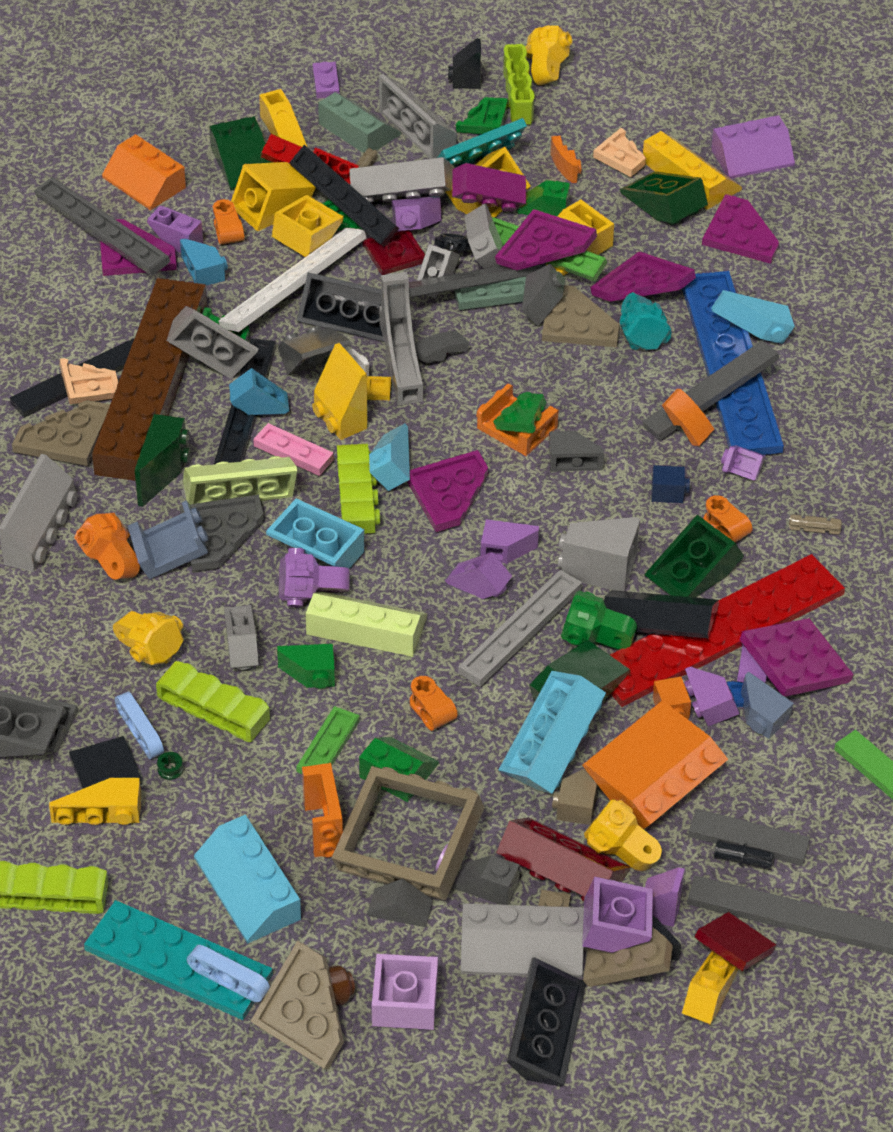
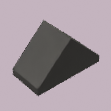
(400, 903)

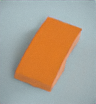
(565, 159)
(689, 416)

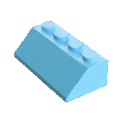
(552, 731)
(248, 880)

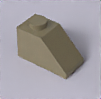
(576, 798)

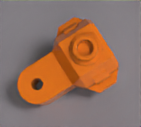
(105, 540)

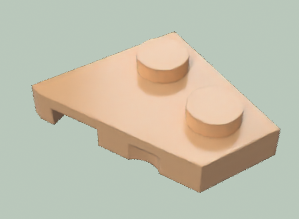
(620, 154)
(87, 382)

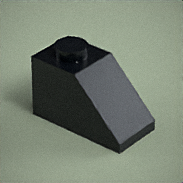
(466, 67)

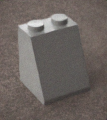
(600, 551)

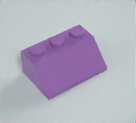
(753, 147)

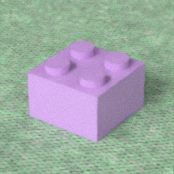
(404, 991)

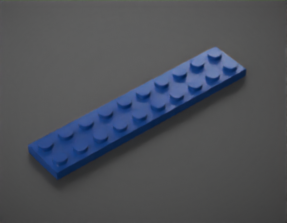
(747, 409)

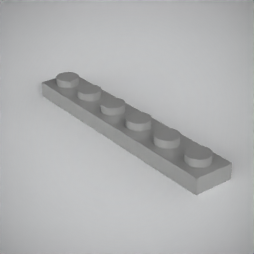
(519, 628)

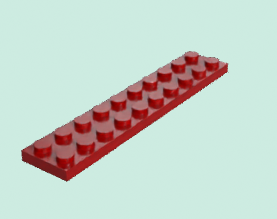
(764, 603)

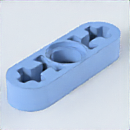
(139, 725)
(228, 973)

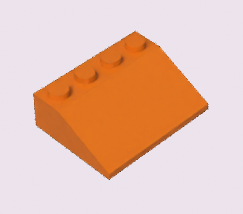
(655, 762)

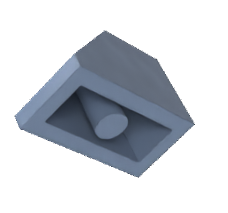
(763, 706)

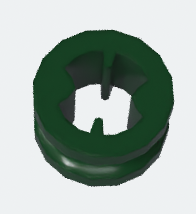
(173, 772)

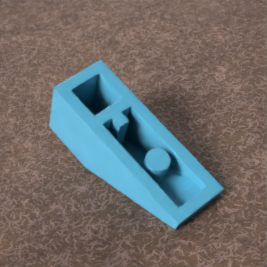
(759, 317)
(391, 458)

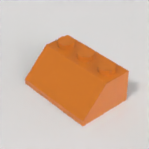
(144, 172)

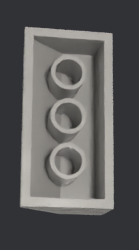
(414, 118)
(403, 179)
(36, 515)
(509, 936)

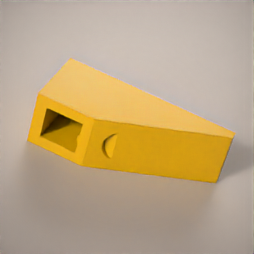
(279, 117)
(104, 802)
(709, 988)

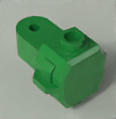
(594, 622)

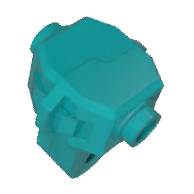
(644, 323)

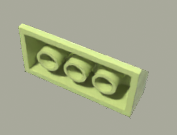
(267, 477)
(364, 623)

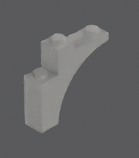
(399, 339)

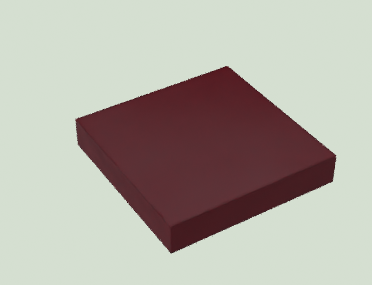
(398, 253)
(735, 941)

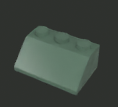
(354, 123)

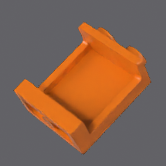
(519, 441)
(321, 793)

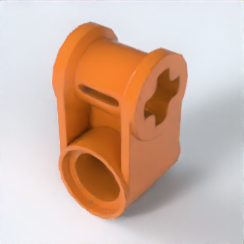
(227, 223)
(727, 518)
(431, 703)

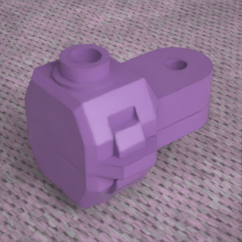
(302, 577)

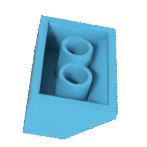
(319, 534)

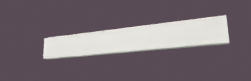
(292, 279)

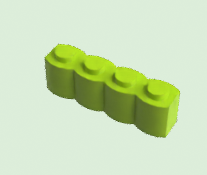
(518, 83)
(355, 487)
(211, 700)
(53, 888)

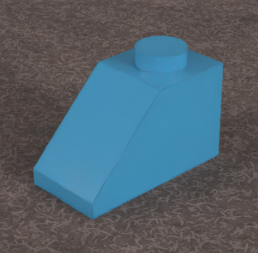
(203, 262)
(257, 395)

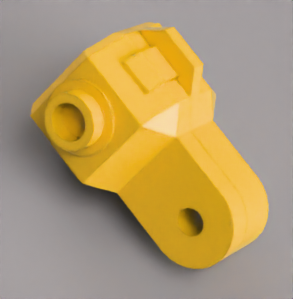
(548, 49)
(151, 636)
(618, 833)

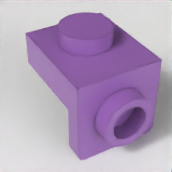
(742, 462)

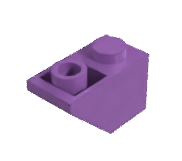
(173, 226)
(508, 539)
(712, 696)

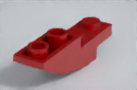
(281, 150)

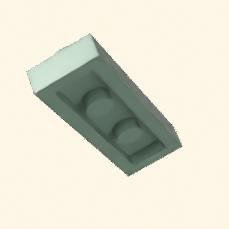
(491, 294)

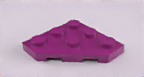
(740, 231)
(543, 240)
(116, 264)
(643, 276)
(448, 488)

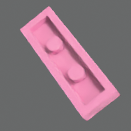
(302, 452)

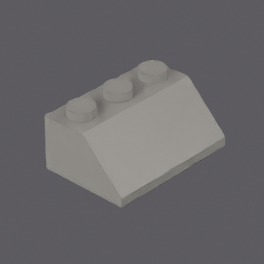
(210, 342)

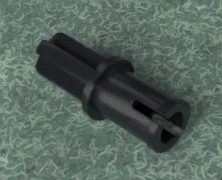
(743, 854)

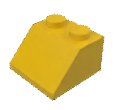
(305, 225)

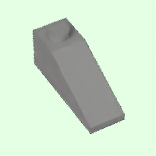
(483, 236)
(241, 637)

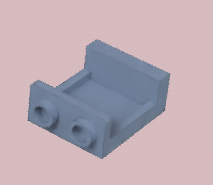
(169, 542)

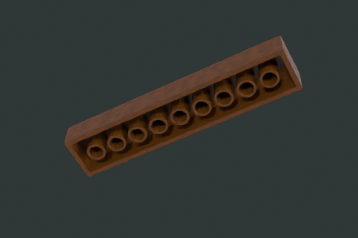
(147, 379)

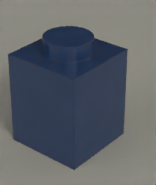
(669, 484)

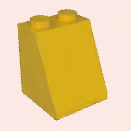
(267, 189)

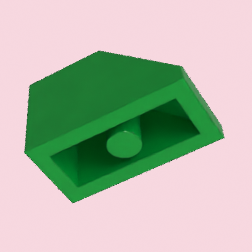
(547, 197)
(308, 664)

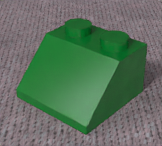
(398, 756)

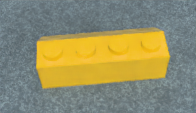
(671, 156)

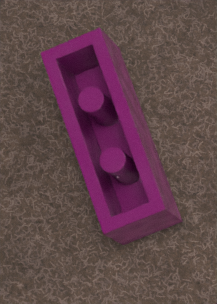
(488, 186)

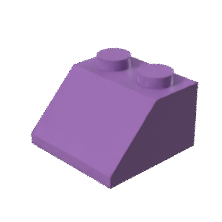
(616, 915)

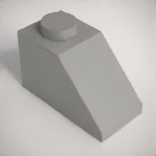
(437, 263)

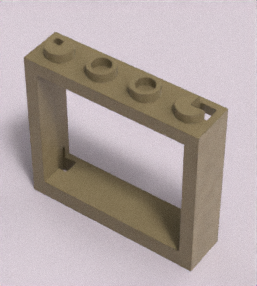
(386, 872)

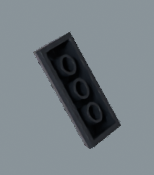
(341, 306)

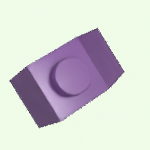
(416, 212)
(480, 576)
(666, 895)

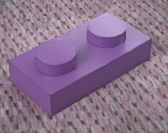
(325, 79)

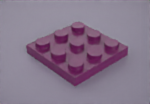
(796, 657)

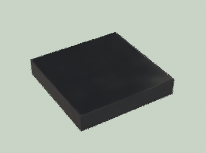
(103, 762)

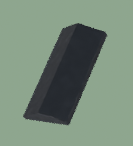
(665, 612)
(546, 1024)

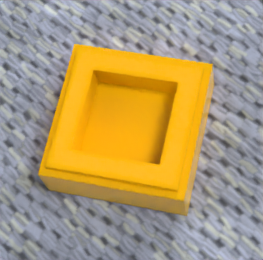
(378, 388)

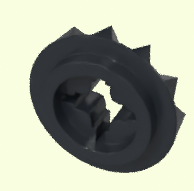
(452, 242)

